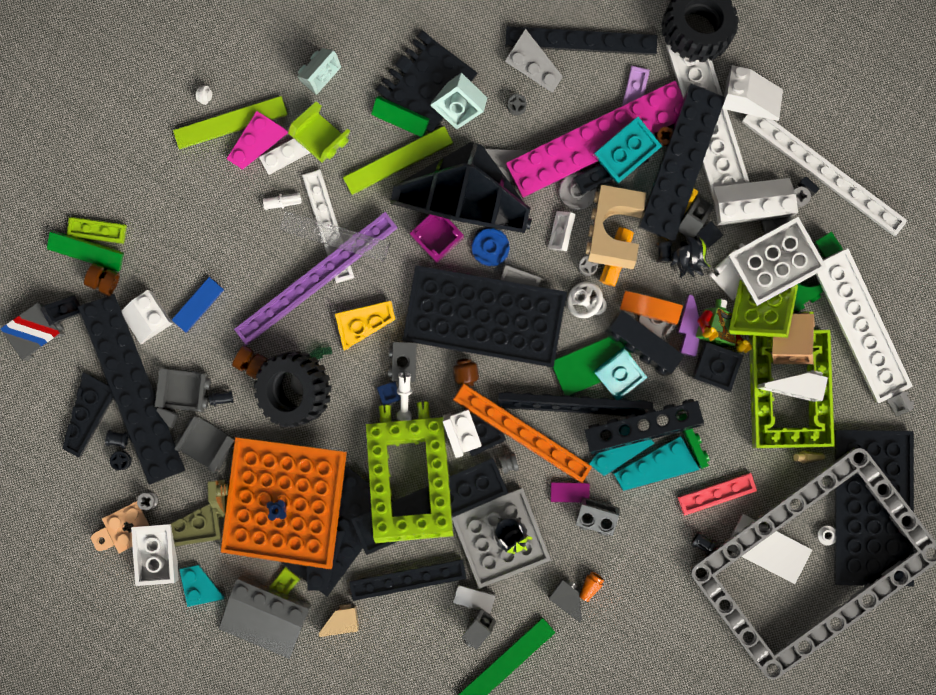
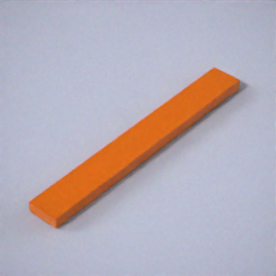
(522, 433)

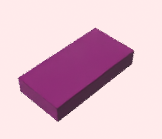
(569, 492)

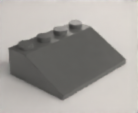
(264, 616)

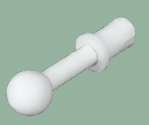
(404, 390)

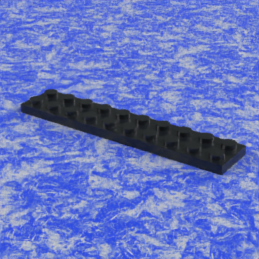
(131, 389)

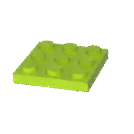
(768, 318)

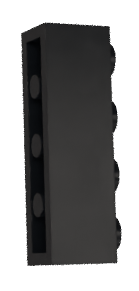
(644, 343)

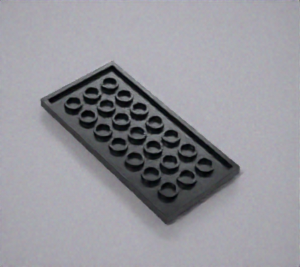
(484, 316)
(864, 533)

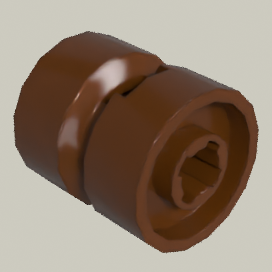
(103, 279)
(248, 361)

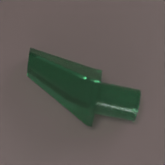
(319, 352)

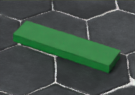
(85, 250)

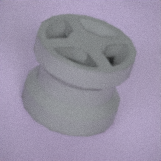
(804, 200)
(587, 268)

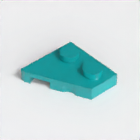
(198, 586)

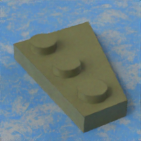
(217, 496)
(197, 527)

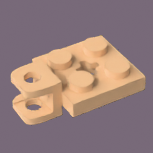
(114, 533)

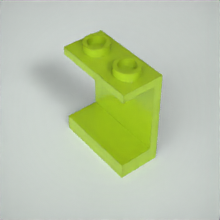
(317, 134)

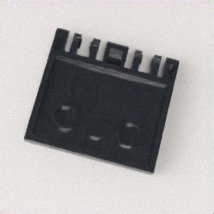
(424, 78)

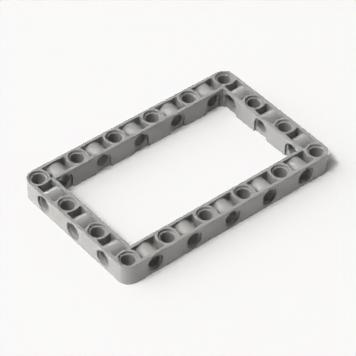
(852, 609)

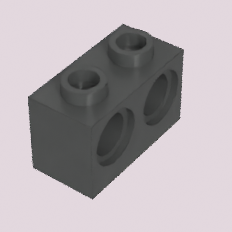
(599, 512)

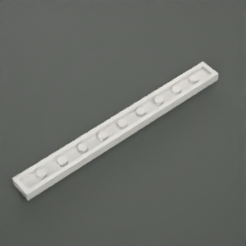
(826, 173)

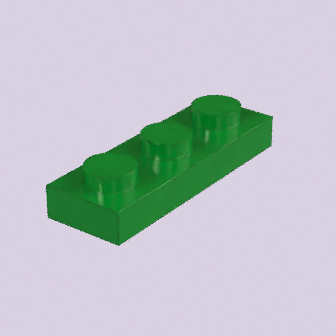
(694, 443)

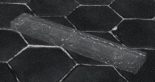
(335, 236)

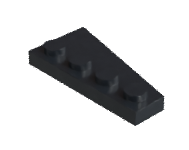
(90, 407)

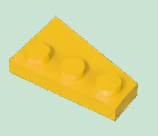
(361, 322)

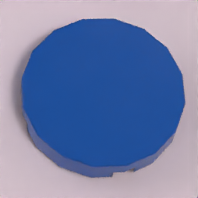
(490, 247)

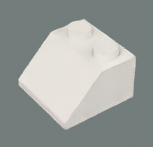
(146, 316)

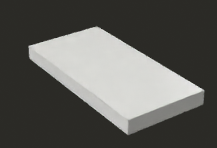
(776, 553)

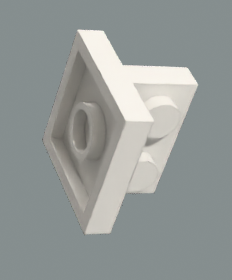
(461, 432)

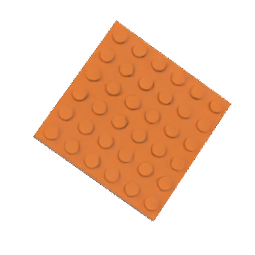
(308, 484)

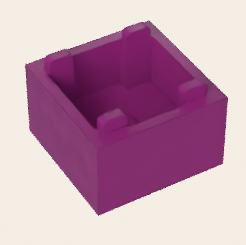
(437, 236)

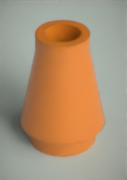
(591, 585)

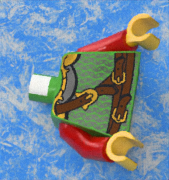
(715, 325)

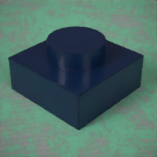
(388, 393)

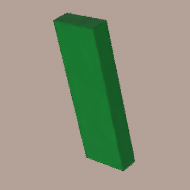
(400, 116)

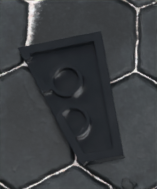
(320, 578)

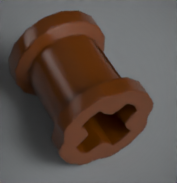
(665, 130)

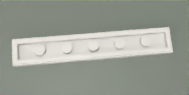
(324, 212)

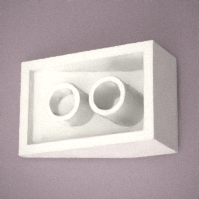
(752, 94)
(805, 386)
(154, 555)

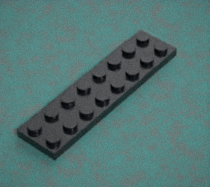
(681, 162)
(467, 491)

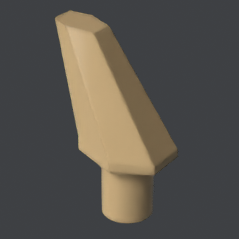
(806, 457)

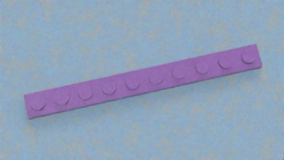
(309, 283)

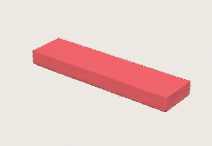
(717, 494)

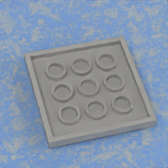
(478, 540)

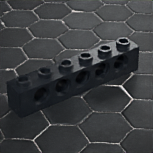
(693, 420)

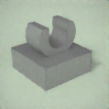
(900, 403)

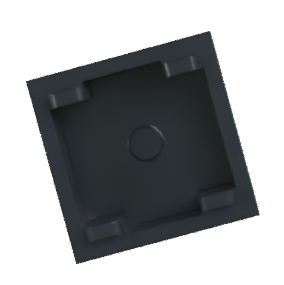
(717, 367)

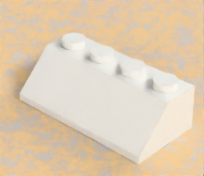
(755, 201)

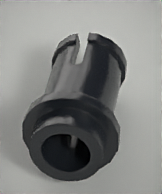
(220, 398)

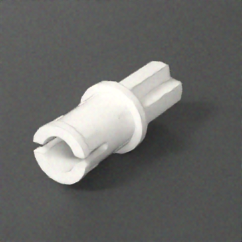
(282, 201)

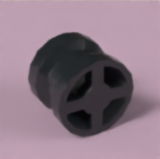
(116, 461)

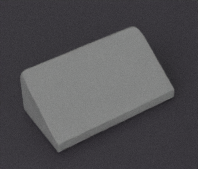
(474, 598)

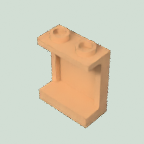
(799, 344)

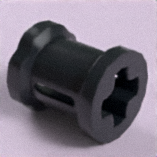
(664, 252)
(117, 439)
(703, 543)

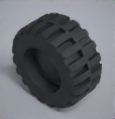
(695, 44)
(271, 395)

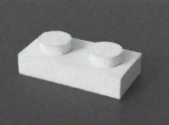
(561, 231)

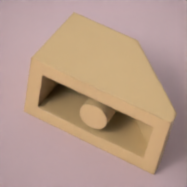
(342, 621)

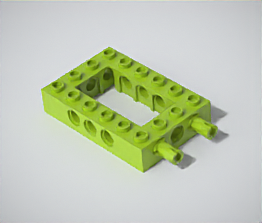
(820, 412)
(424, 429)

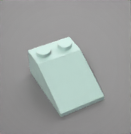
(320, 70)

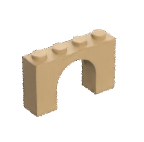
(604, 248)

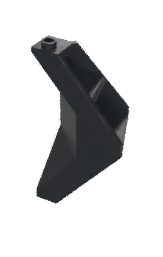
(465, 189)

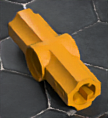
(611, 273)

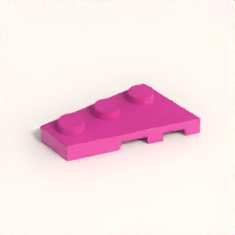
(255, 140)

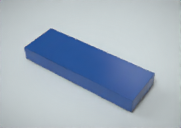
(197, 305)

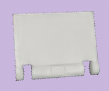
(728, 277)

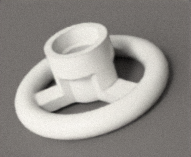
(576, 295)

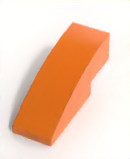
(651, 307)

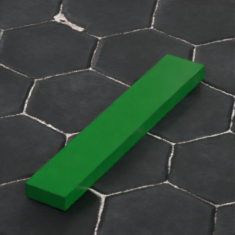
(510, 659)

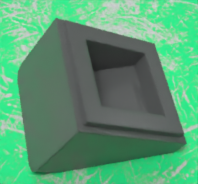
(168, 416)

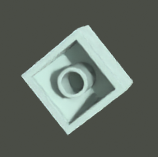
(459, 101)

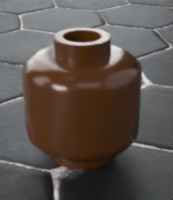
(465, 372)

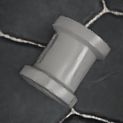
(152, 503)

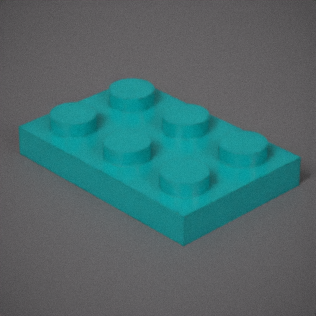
(627, 149)

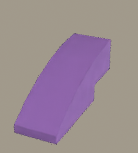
(688, 327)

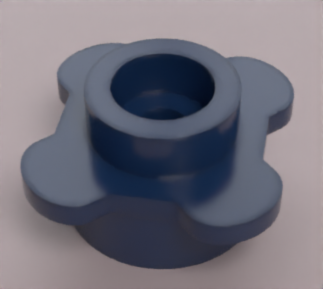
(280, 505)

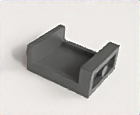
(182, 390)

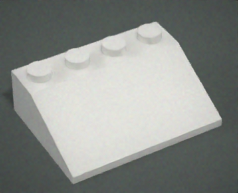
(777, 261)

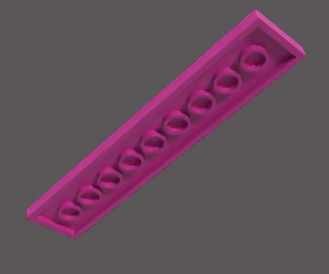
(576, 149)

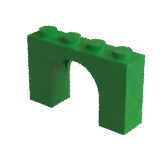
(826, 247)

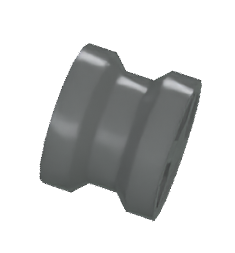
(519, 102)
(509, 462)

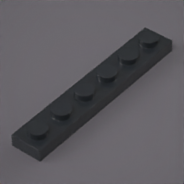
(407, 580)

